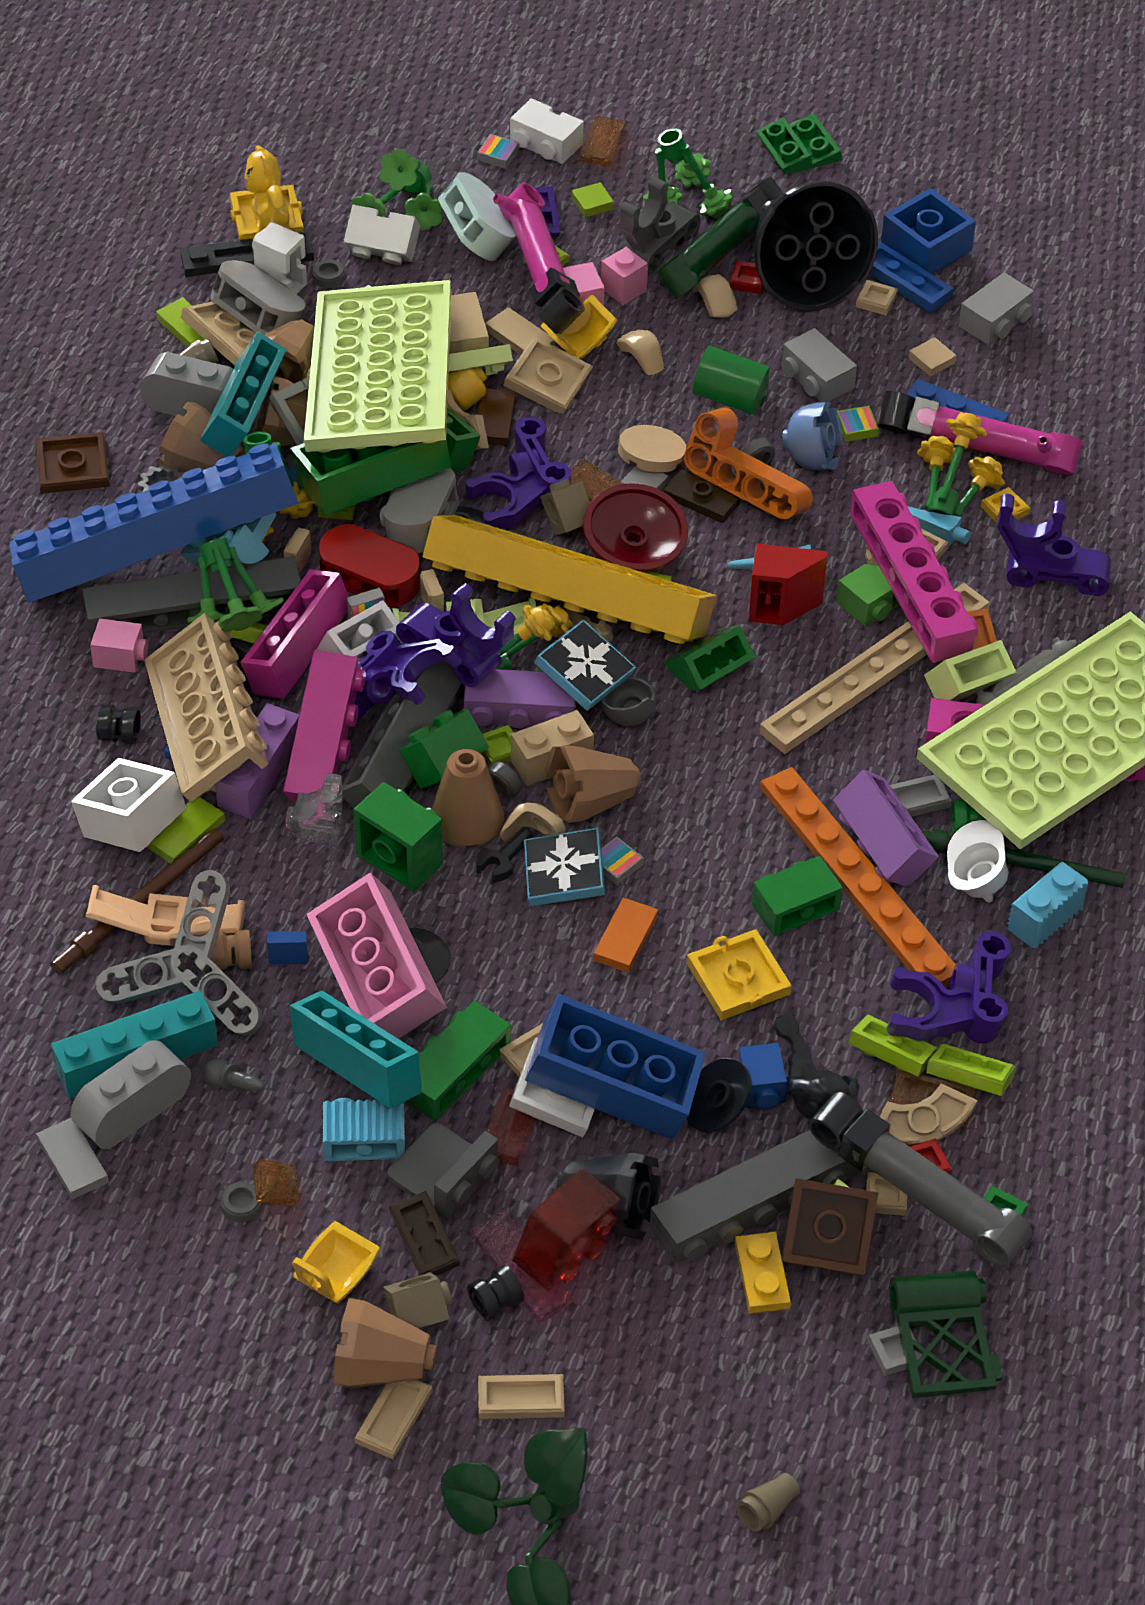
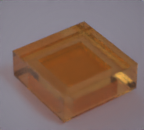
(275, 1182)

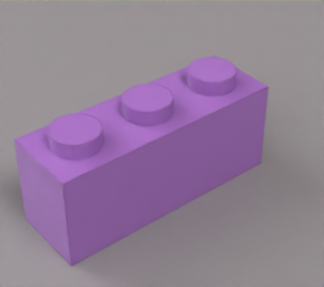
(517, 699)
(249, 784)
(885, 829)

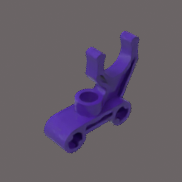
(529, 480)
(1047, 555)
(462, 629)
(397, 667)
(966, 1004)

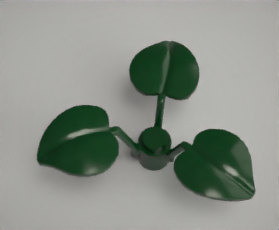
(555, 1463)

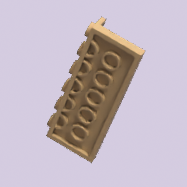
(204, 706)

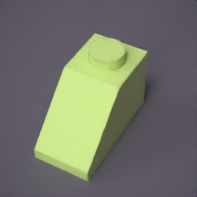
(970, 672)

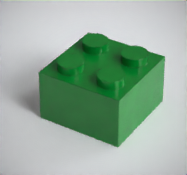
(398, 836)

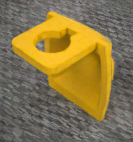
(586, 331)
(335, 1262)

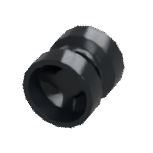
(118, 723)
(496, 1292)

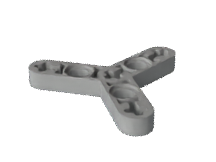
(190, 946)

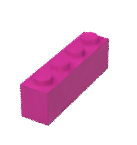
(294, 634)
(324, 722)

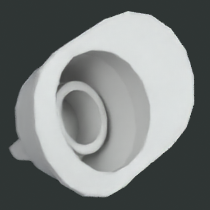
(977, 860)

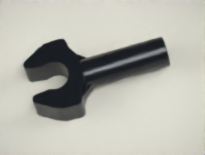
(503, 856)

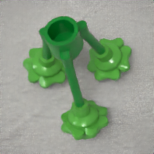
(689, 172)

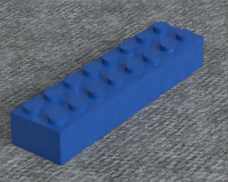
(151, 522)

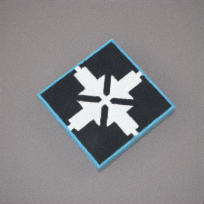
(585, 665)
(564, 867)

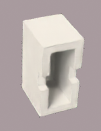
(546, 132)
(381, 236)
(279, 255)

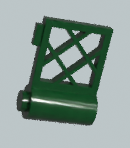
(943, 1300)

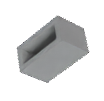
(996, 308)
(818, 366)

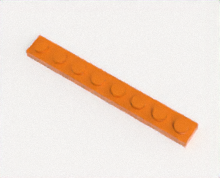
(857, 875)

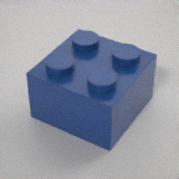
(929, 231)

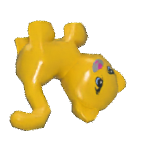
(264, 180)

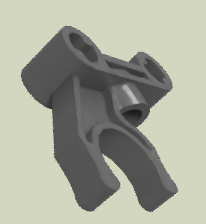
(657, 225)

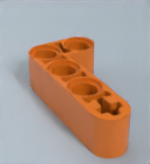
(783, 495)

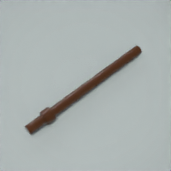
(86, 943)

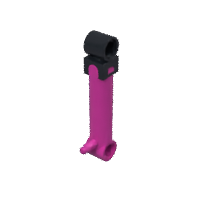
(551, 287)
(927, 418)

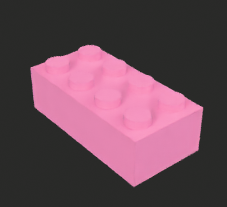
(376, 957)

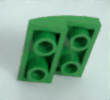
(799, 144)

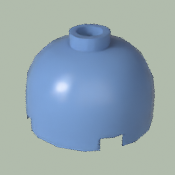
(810, 433)

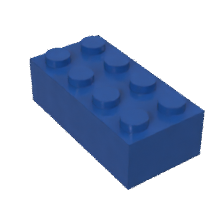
(615, 1066)

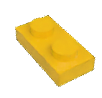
(762, 1272)

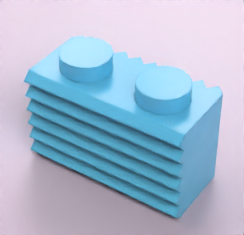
(1047, 905)
(362, 1130)

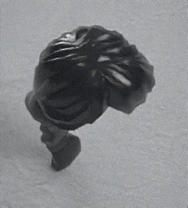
(807, 1085)

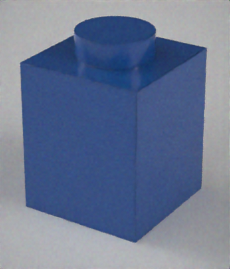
(766, 1073)

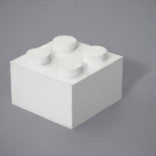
(129, 804)

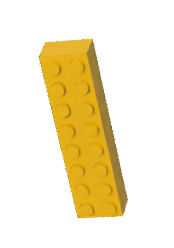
(569, 577)

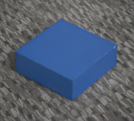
(287, 947)

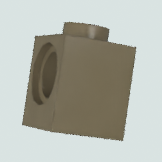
(565, 506)
(419, 1300)

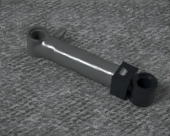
(867, 1143)

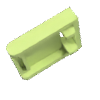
(488, 359)

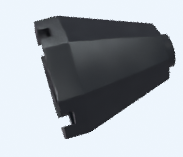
(628, 1178)

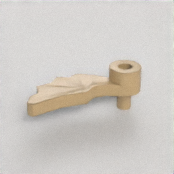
(601, 628)

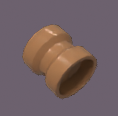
(233, 950)

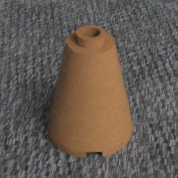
(468, 801)

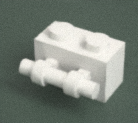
(355, 633)

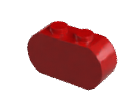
(371, 563)

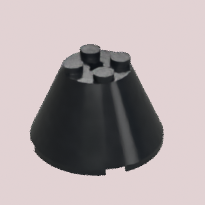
(815, 245)

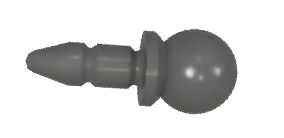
(222, 1074)

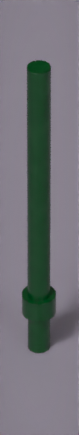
(940, 839)

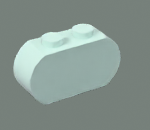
(476, 216)

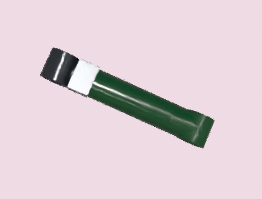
(718, 241)

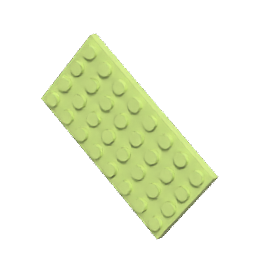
(379, 367)
(1051, 737)

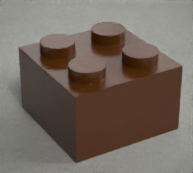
(830, 1226)

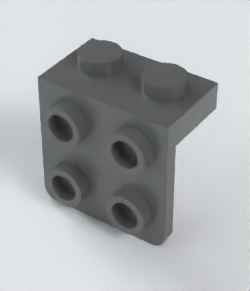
(445, 1167)

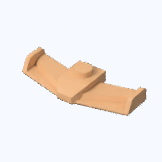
(160, 918)

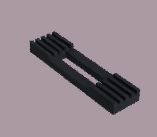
(202, 260)

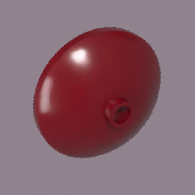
(636, 515)

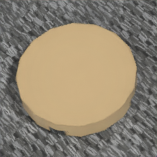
(652, 448)

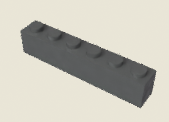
(171, 599)
(380, 755)
(743, 1196)

